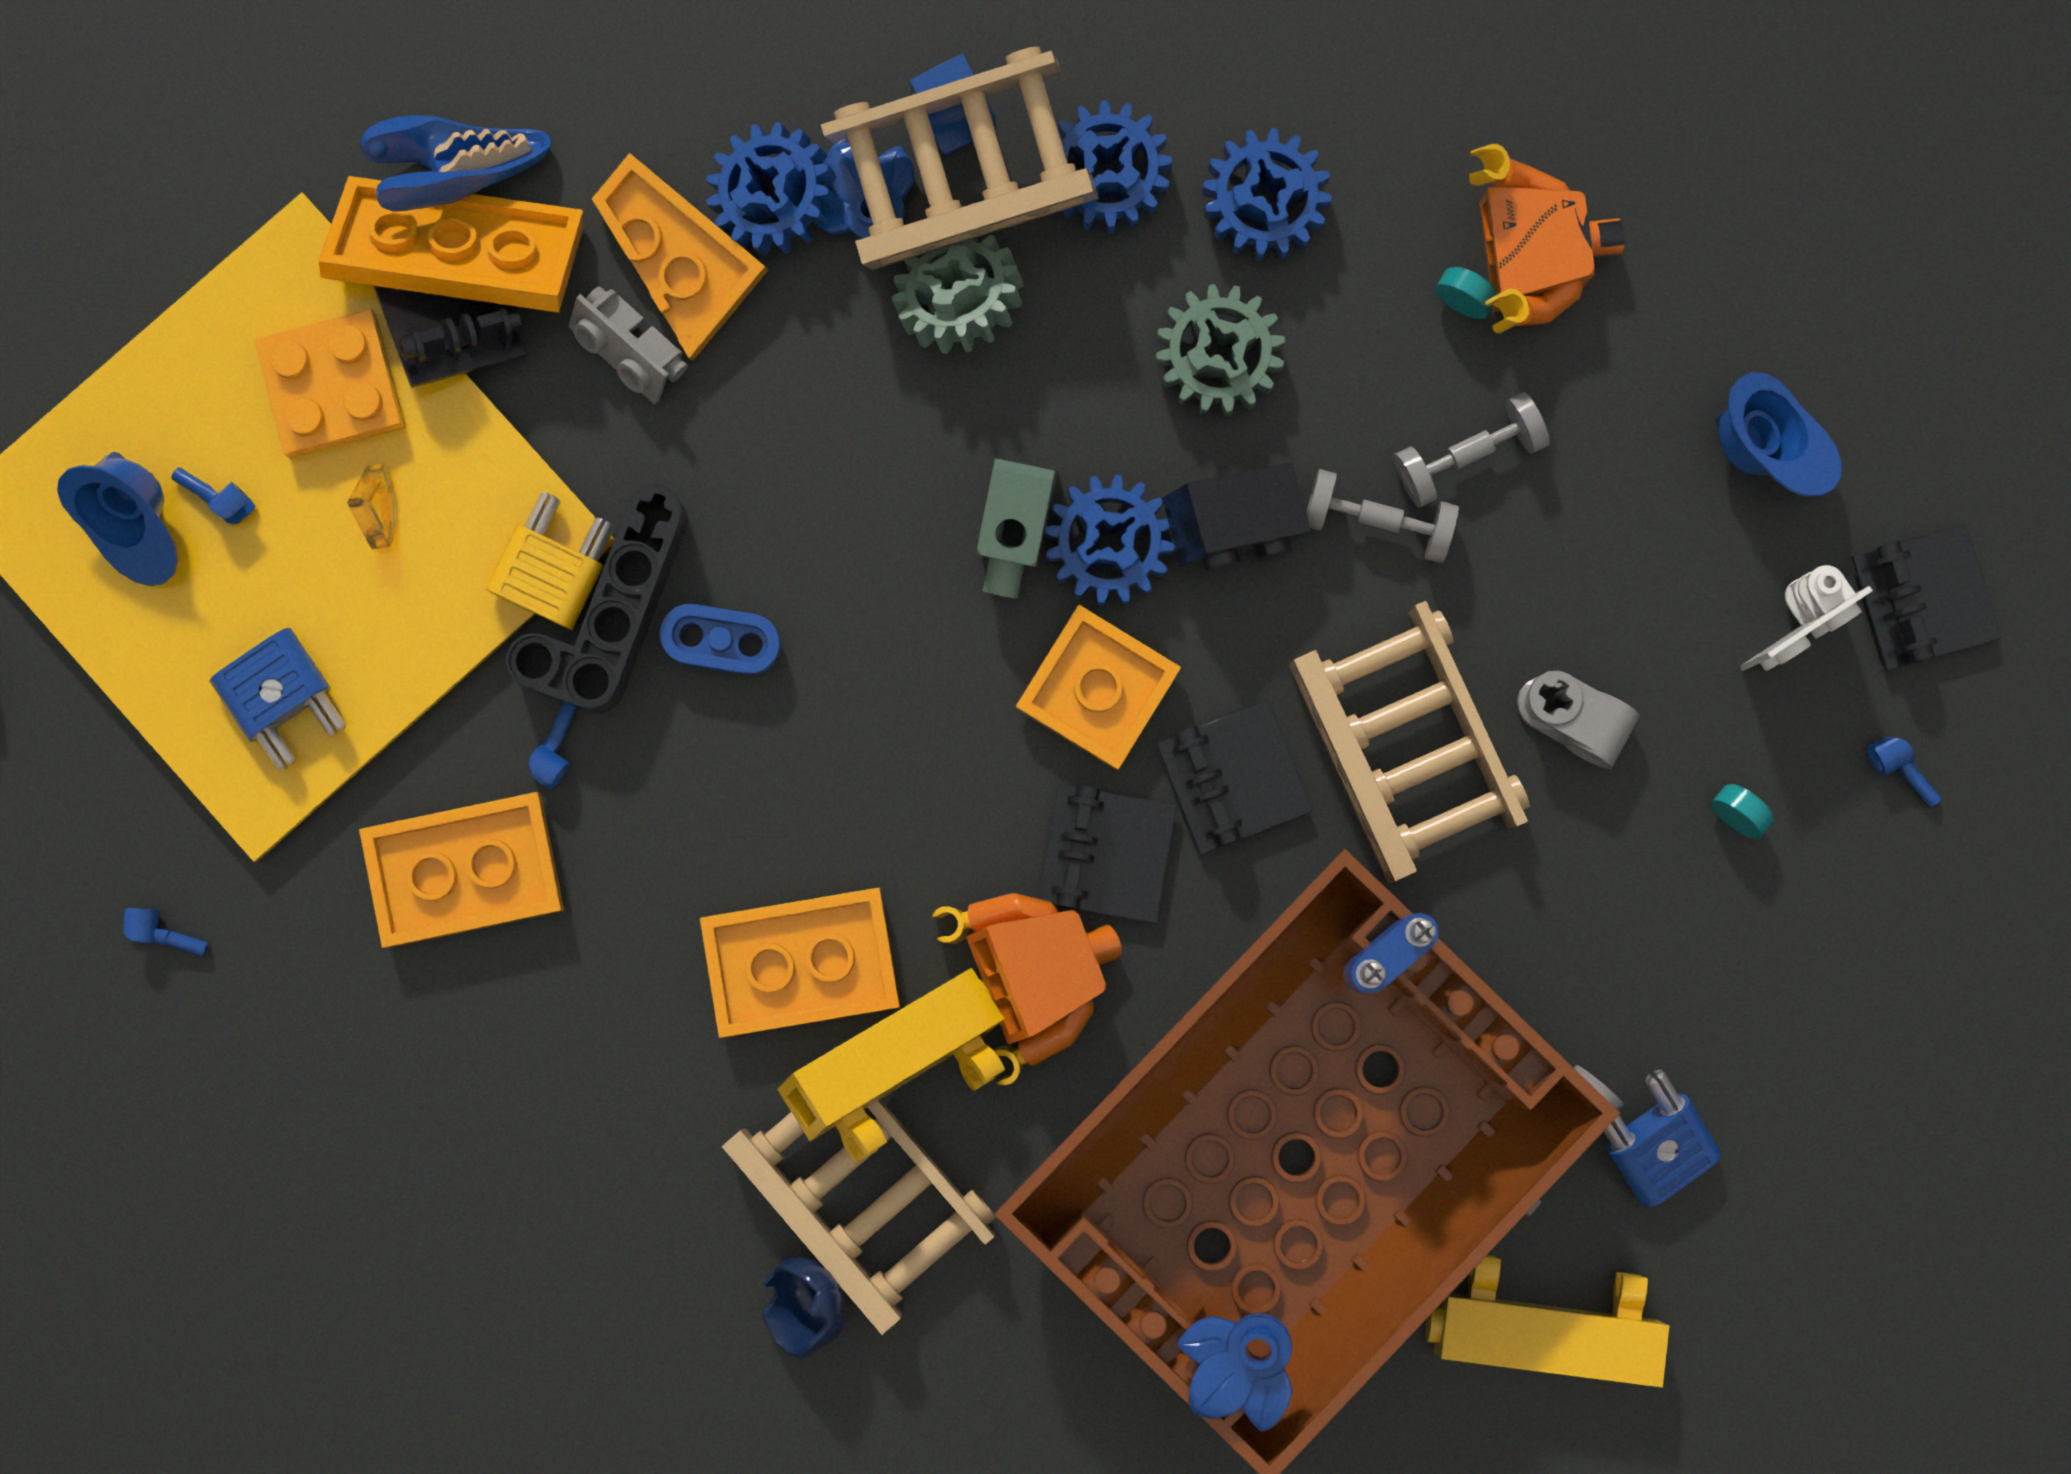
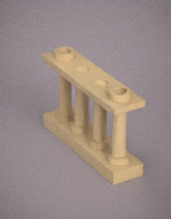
(1003, 200)
(1374, 790)
(839, 1247)

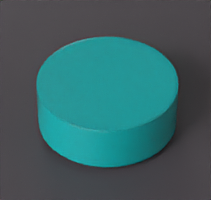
(1465, 292)
(1742, 811)

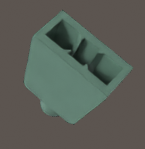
(1018, 494)

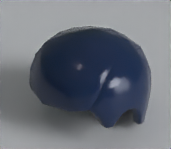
(805, 1308)

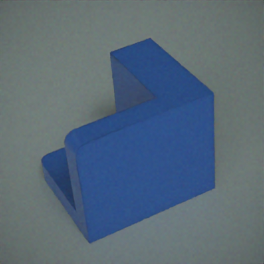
(950, 124)

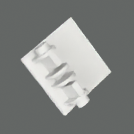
(1820, 604)

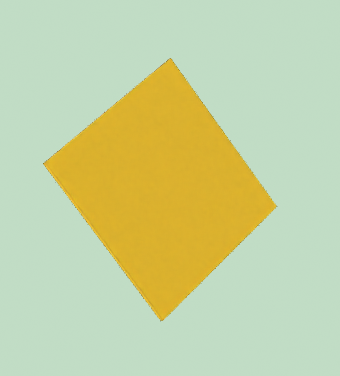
(379, 623)

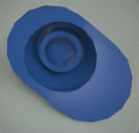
(1776, 437)
(121, 514)

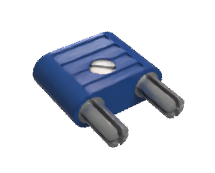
(271, 688)
(1391, 953)
(1662, 1146)

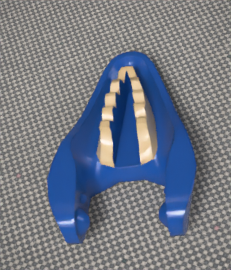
(457, 154)

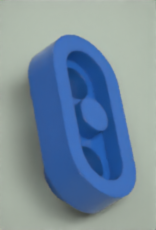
(721, 639)

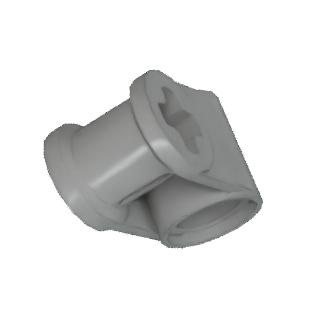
(1586, 722)

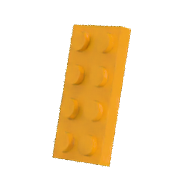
(459, 250)

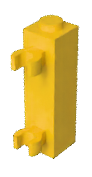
(891, 1054)
(1551, 1337)

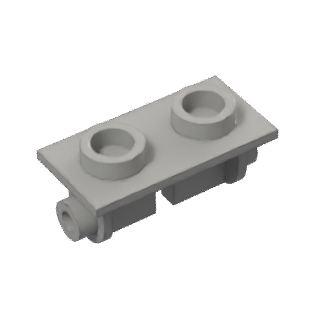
(605, 326)

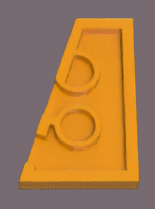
(679, 253)

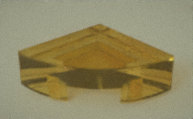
(375, 506)

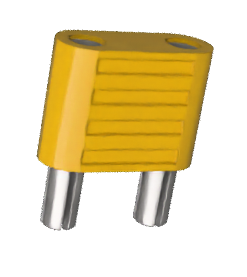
(546, 574)

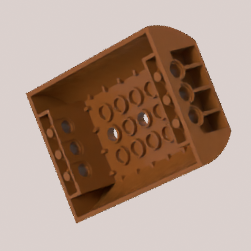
(1401, 1178)

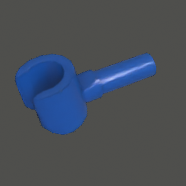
(229, 503)
(1896, 754)
(544, 763)
(142, 926)

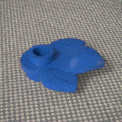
(850, 206)
(1235, 1377)

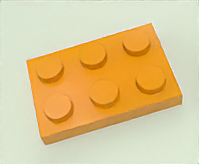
(461, 870)
(799, 962)

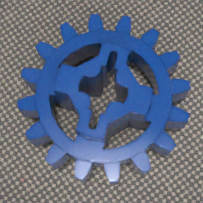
(1126, 184)
(1290, 186)
(744, 195)
(1092, 519)

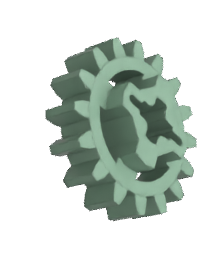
(958, 293)
(1242, 338)

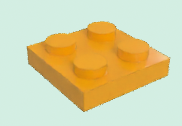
(329, 383)
(1098, 687)

